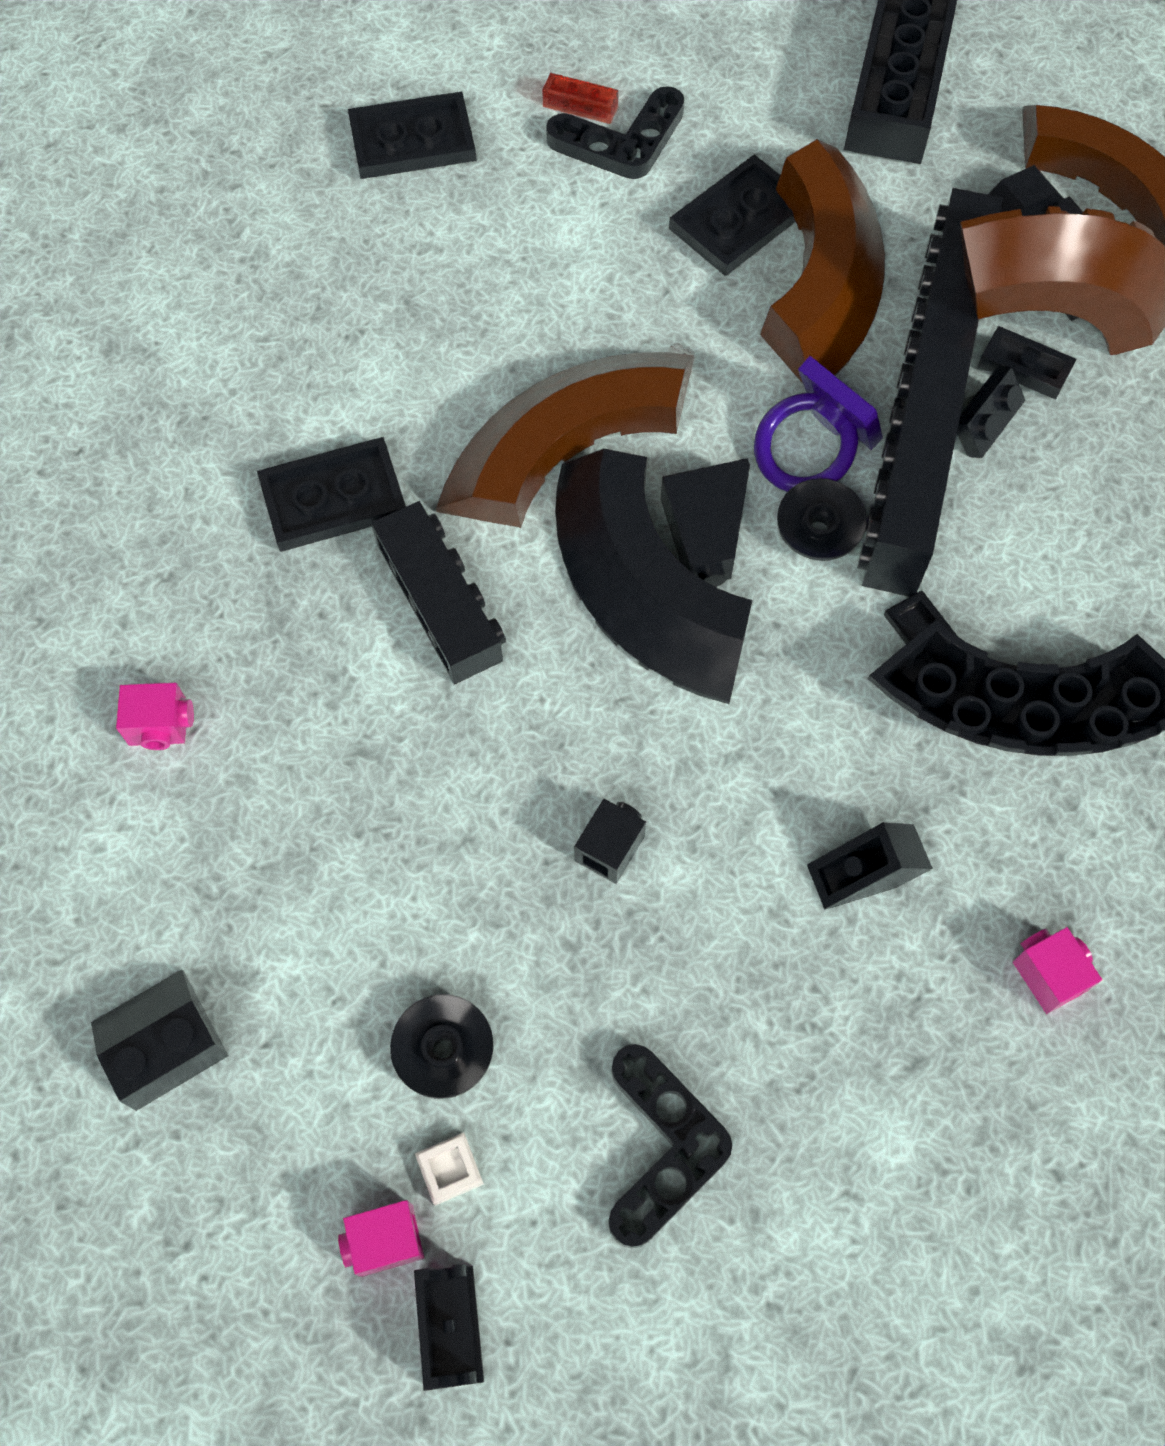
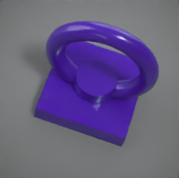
(835, 408)

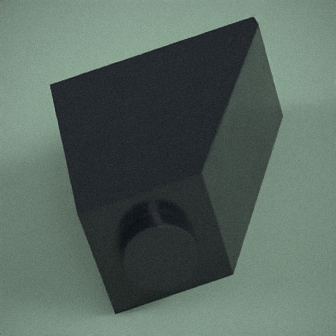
(706, 517)

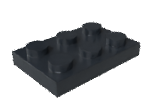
(412, 135)
(734, 216)
(330, 493)

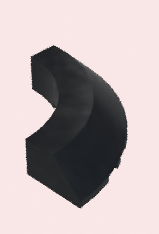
(636, 583)
(1029, 705)

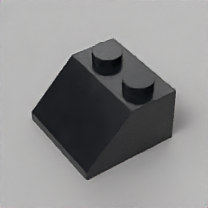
(156, 1042)

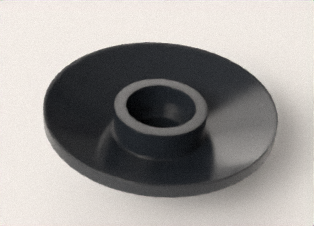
(825, 503)
(438, 1020)

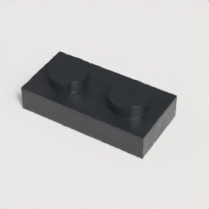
(1032, 362)
(989, 412)

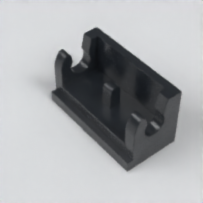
(448, 1327)

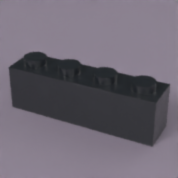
(438, 592)

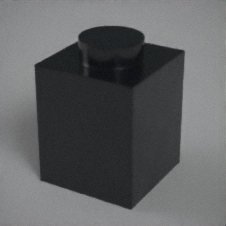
(610, 839)

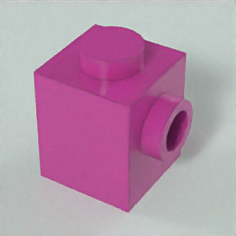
(153, 715)
(1056, 968)

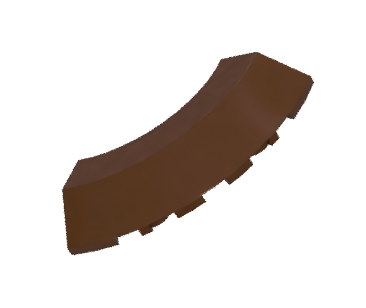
(1102, 153)
(842, 262)
(1069, 266)
(556, 421)

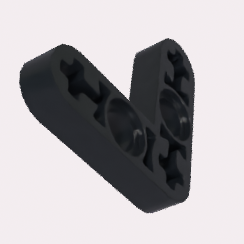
(620, 146)
(679, 1134)

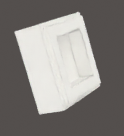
(449, 1169)

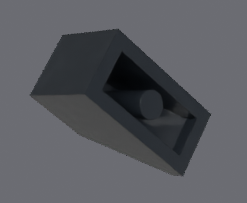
(869, 864)

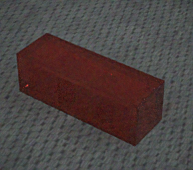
(580, 98)

